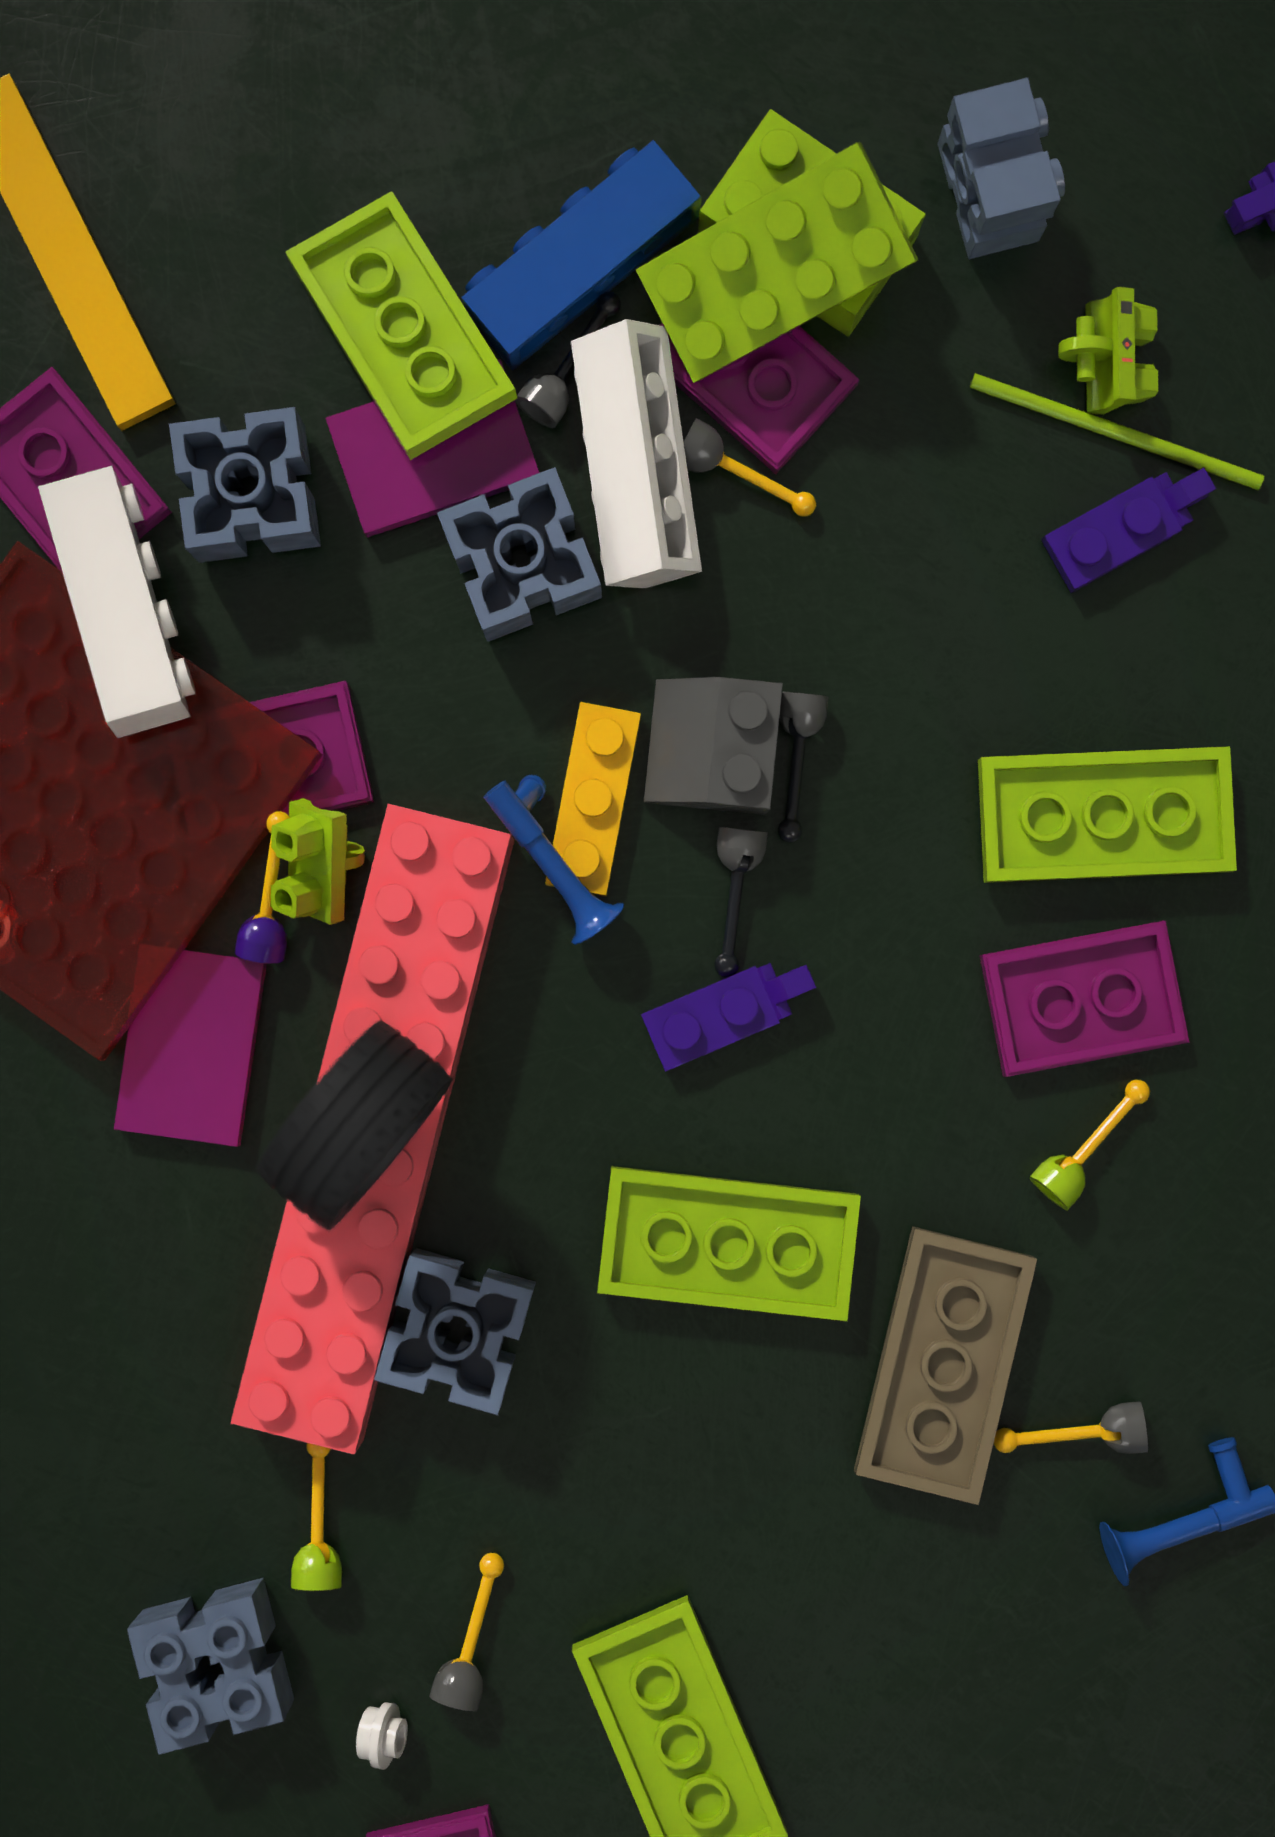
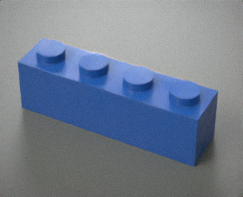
(581, 253)

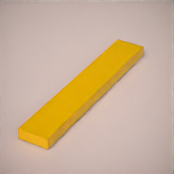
(75, 268)

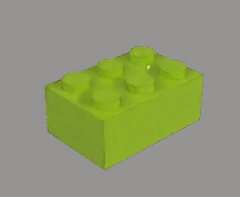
(774, 157)

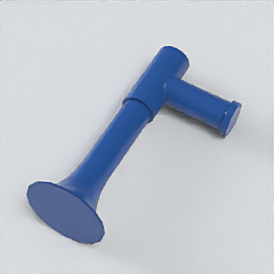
(514, 811)
(1242, 1506)

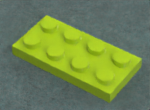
(777, 263)
(401, 325)
(1107, 814)
(729, 1243)
(677, 1728)

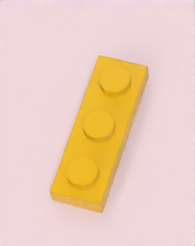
(595, 793)

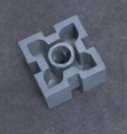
(999, 167)
(216, 461)
(533, 518)
(420, 1348)
(189, 1698)

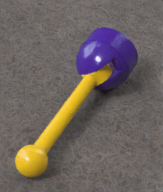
(262, 935)

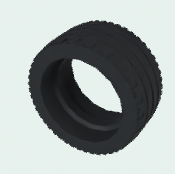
(353, 1124)

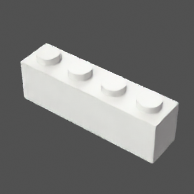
(636, 455)
(115, 601)

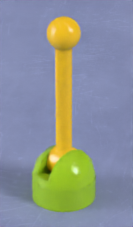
(1062, 1176)
(317, 1563)

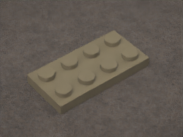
(945, 1365)

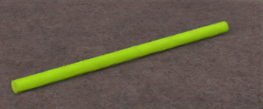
(1116, 431)

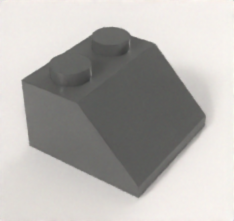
(713, 744)

